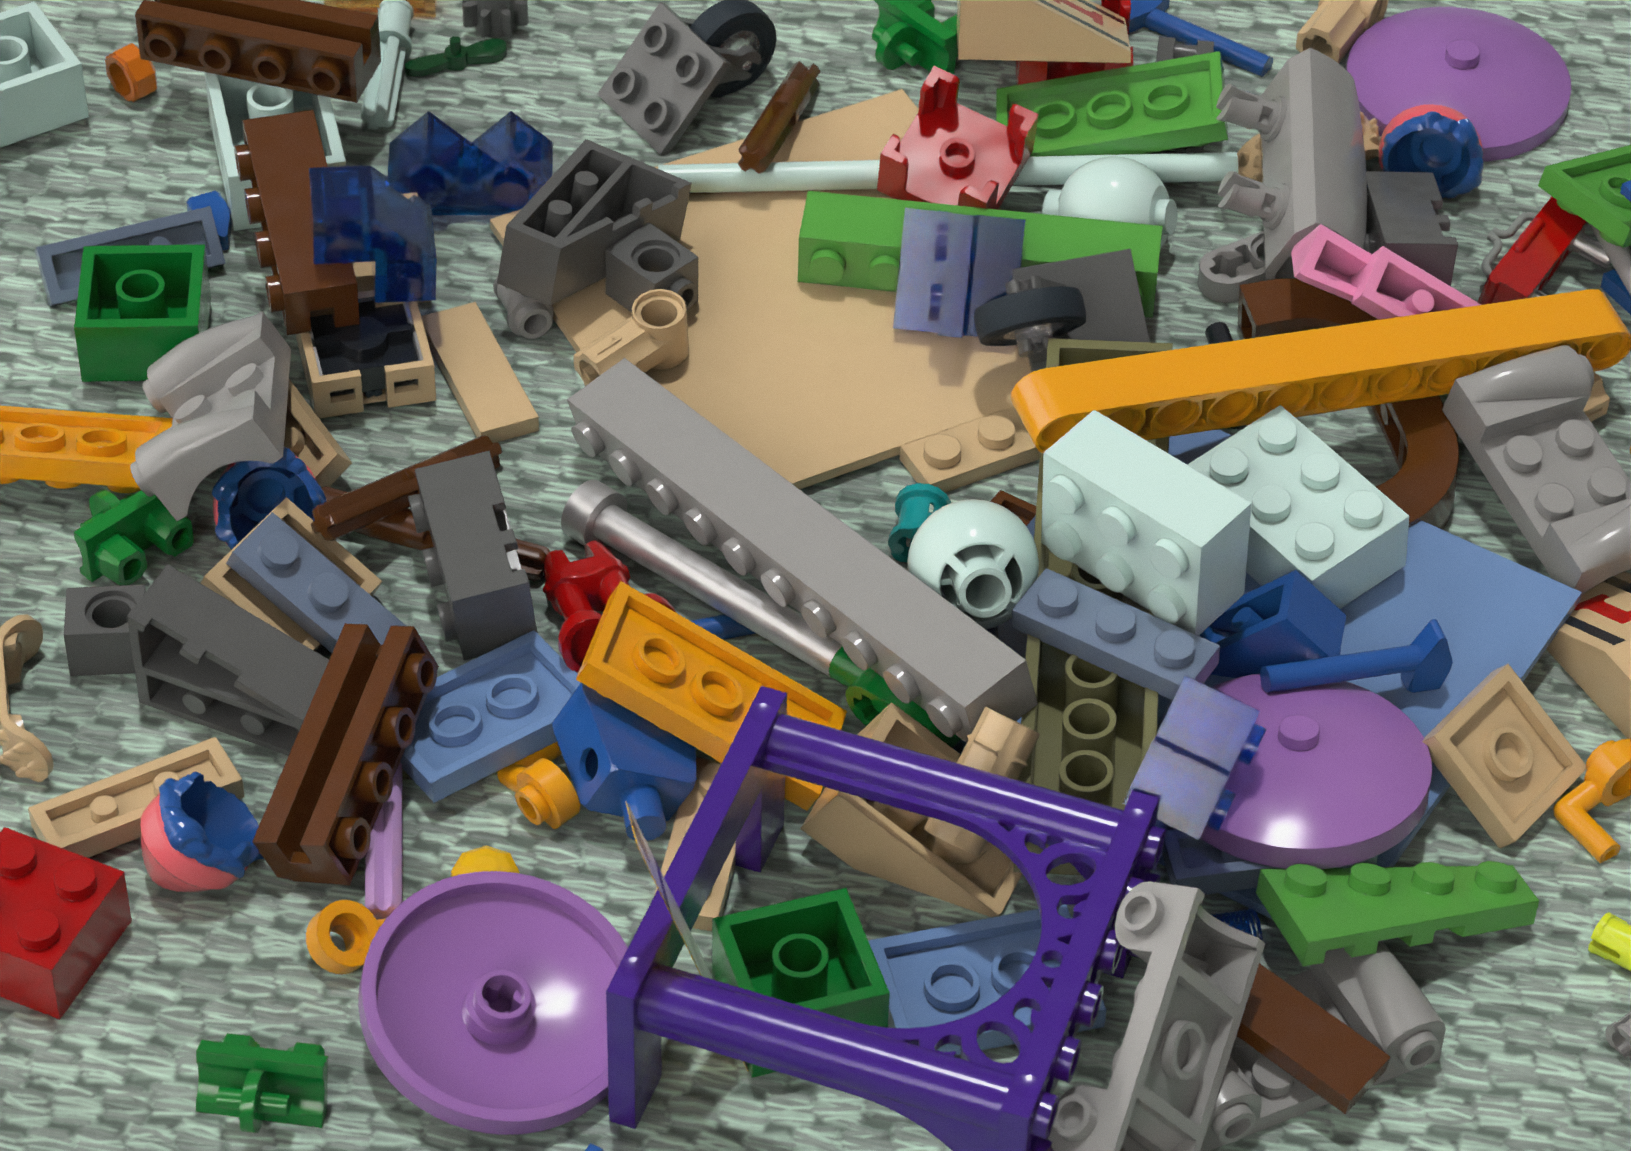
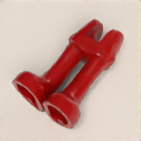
(579, 591)

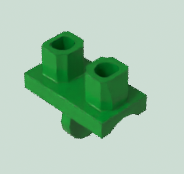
(913, 36)
(122, 529)
(262, 1082)

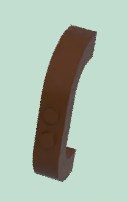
(1414, 429)

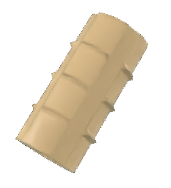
(995, 747)

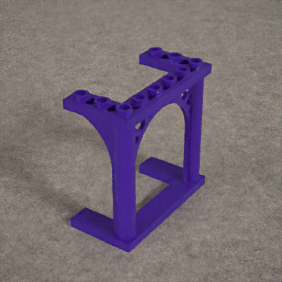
(959, 1101)

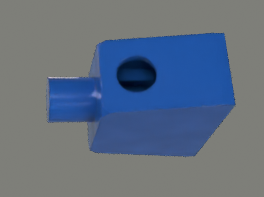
(623, 759)

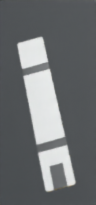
(669, 899)

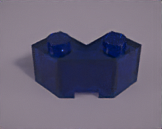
(470, 178)
(366, 220)
(1195, 756)

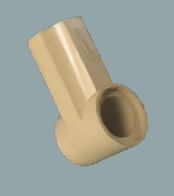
(1338, 25)
(648, 339)

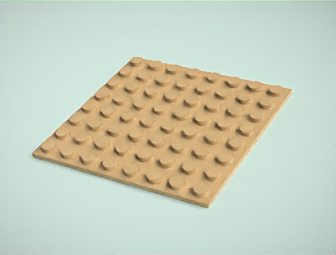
(797, 367)

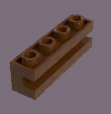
(265, 42)
(277, 163)
(346, 755)

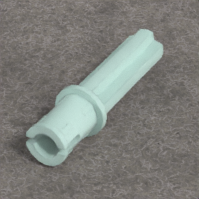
(395, 47)

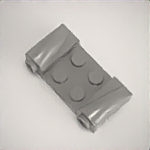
(225, 408)
(1548, 462)
(1365, 993)
(1177, 1032)

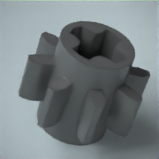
(495, 17)

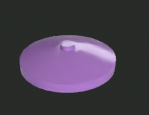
(1469, 61)
(1330, 778)
(492, 1001)

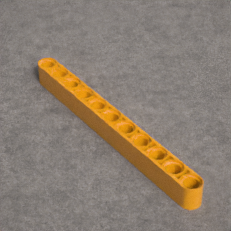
(1314, 368)

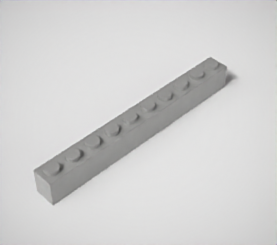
(800, 552)

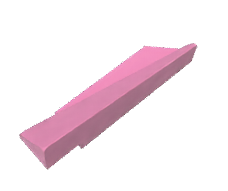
(1374, 282)

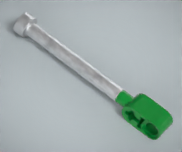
(602, 515)

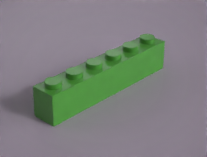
(860, 238)

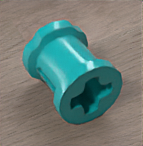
(913, 509)

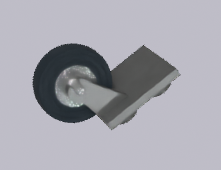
(685, 61)
(1065, 300)

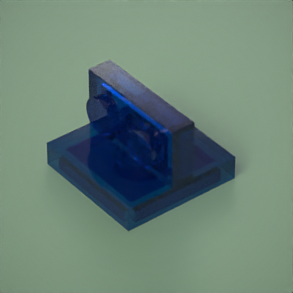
(952, 268)

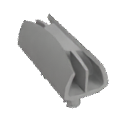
(1308, 157)

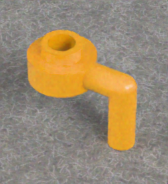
(1605, 783)
(542, 788)
(353, 924)

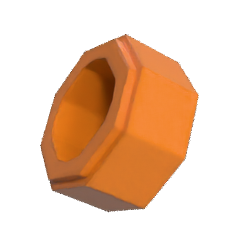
(129, 74)

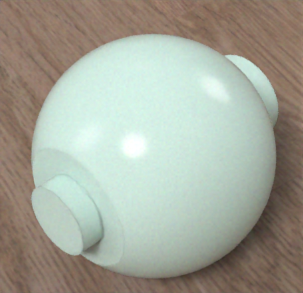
(1115, 191)
(976, 559)

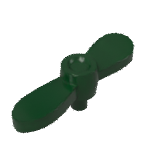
(458, 57)

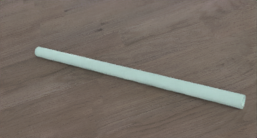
(864, 173)

